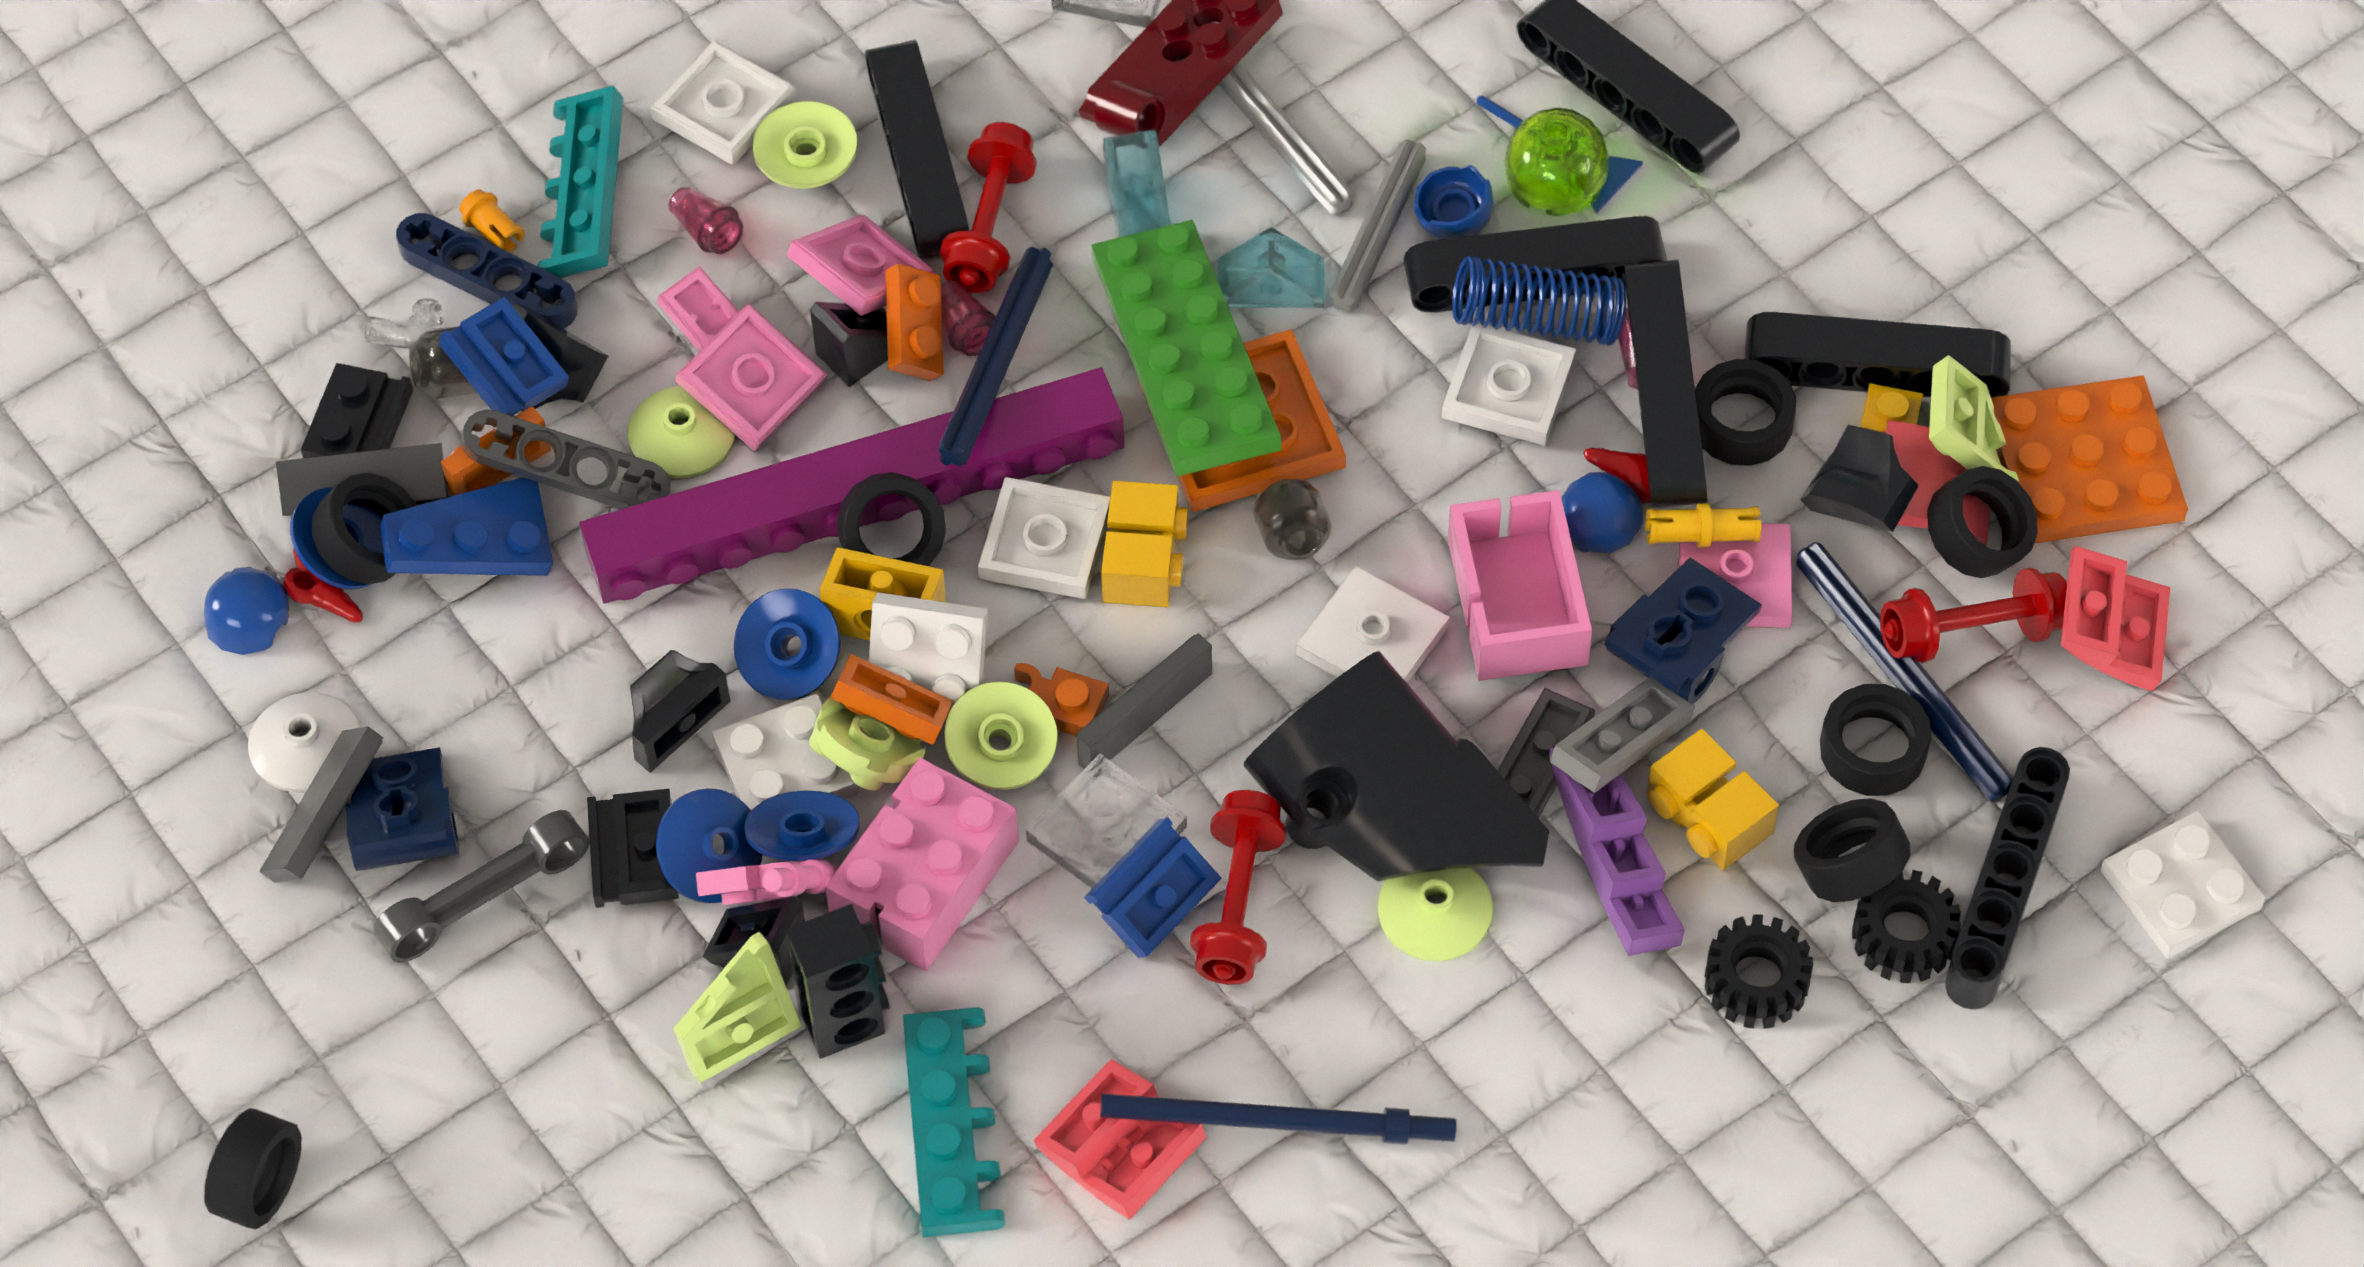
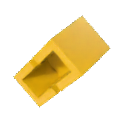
(1141, 545)
(1720, 815)

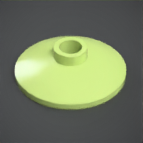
(802, 130)
(679, 449)
(1007, 712)
(1432, 929)

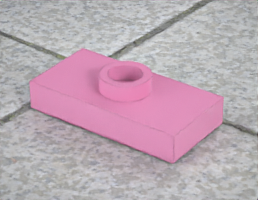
(697, 307)

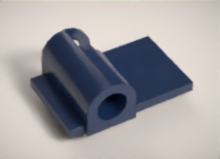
(1682, 629)
(401, 812)

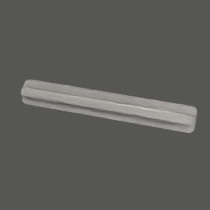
(1287, 140)
(1377, 226)

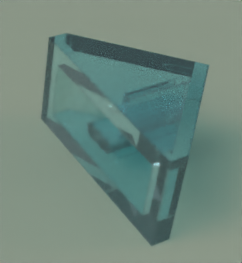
(1135, 182)
(1272, 274)

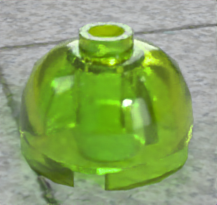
(1557, 161)

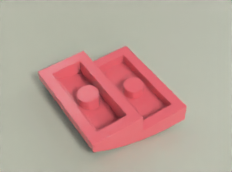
(1931, 471)
(2115, 619)
(1114, 1157)

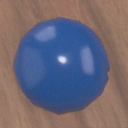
(1454, 202)
(1602, 512)
(245, 610)

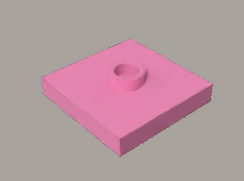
(853, 261)
(751, 377)
(1754, 568)

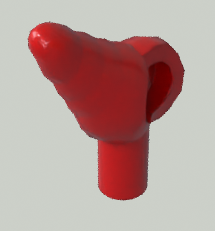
(1625, 465)
(308, 589)

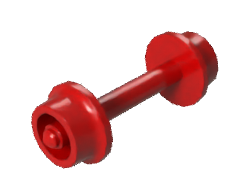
(1003, 158)
(1914, 627)
(1226, 949)

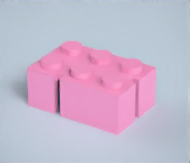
(1519, 589)
(925, 861)

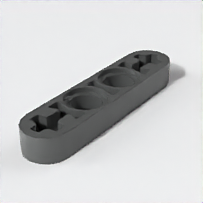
(568, 453)

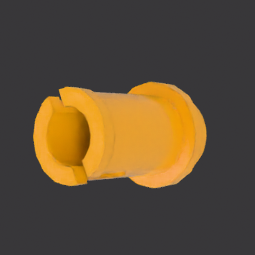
(481, 211)

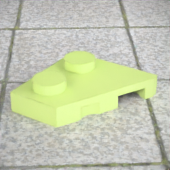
(1964, 418)
(737, 1012)

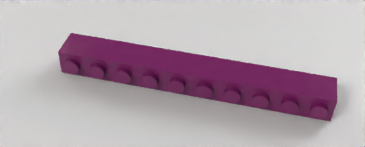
(802, 497)

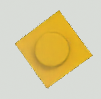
(1889, 404)

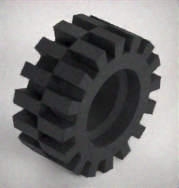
(1764, 942)
(1904, 955)

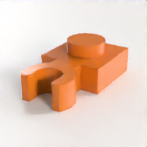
(1070, 696)

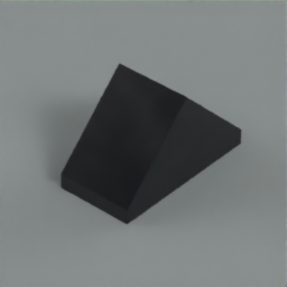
(849, 342)
(742, 922)

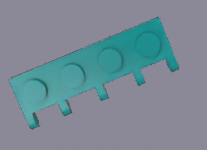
(585, 181)
(945, 1122)

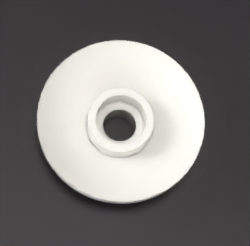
(290, 760)

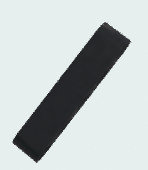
(1629, 83)
(916, 145)
(1580, 247)
(1862, 351)
(1665, 384)
(2003, 899)

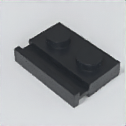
(357, 412)
(625, 848)

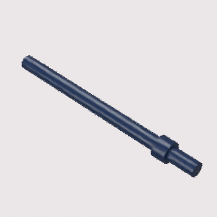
(1393, 1125)

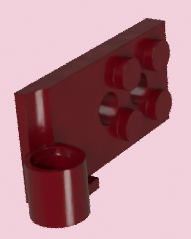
(1151, 91)

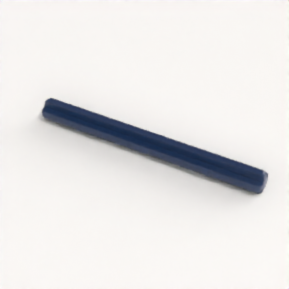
(995, 357)
(1905, 673)

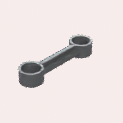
(415, 925)

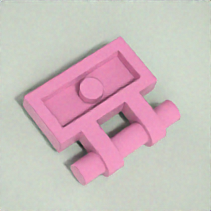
(766, 881)

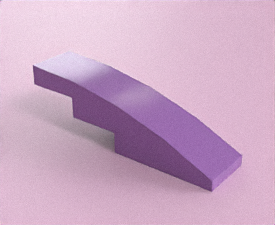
(1621, 862)

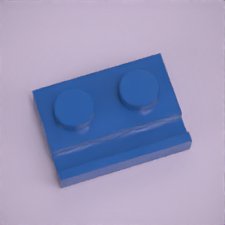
(503, 359)
(1153, 888)

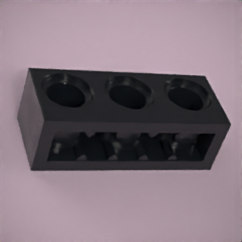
(838, 979)

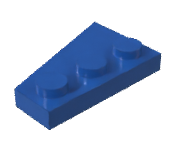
(471, 533)

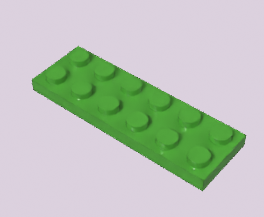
(1185, 348)

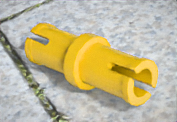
(1703, 525)

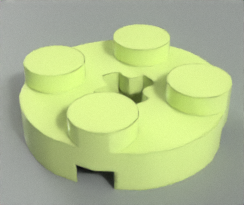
(863, 746)

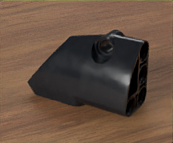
(1392, 782)

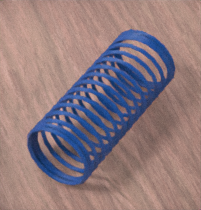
(1604, 329)

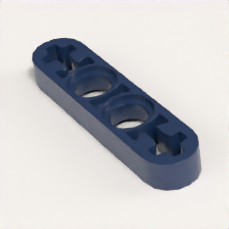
(491, 266)

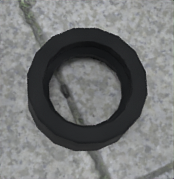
(1751, 378)
(890, 483)
(2006, 500)
(334, 540)
(1883, 703)
(1865, 868)
(252, 1168)

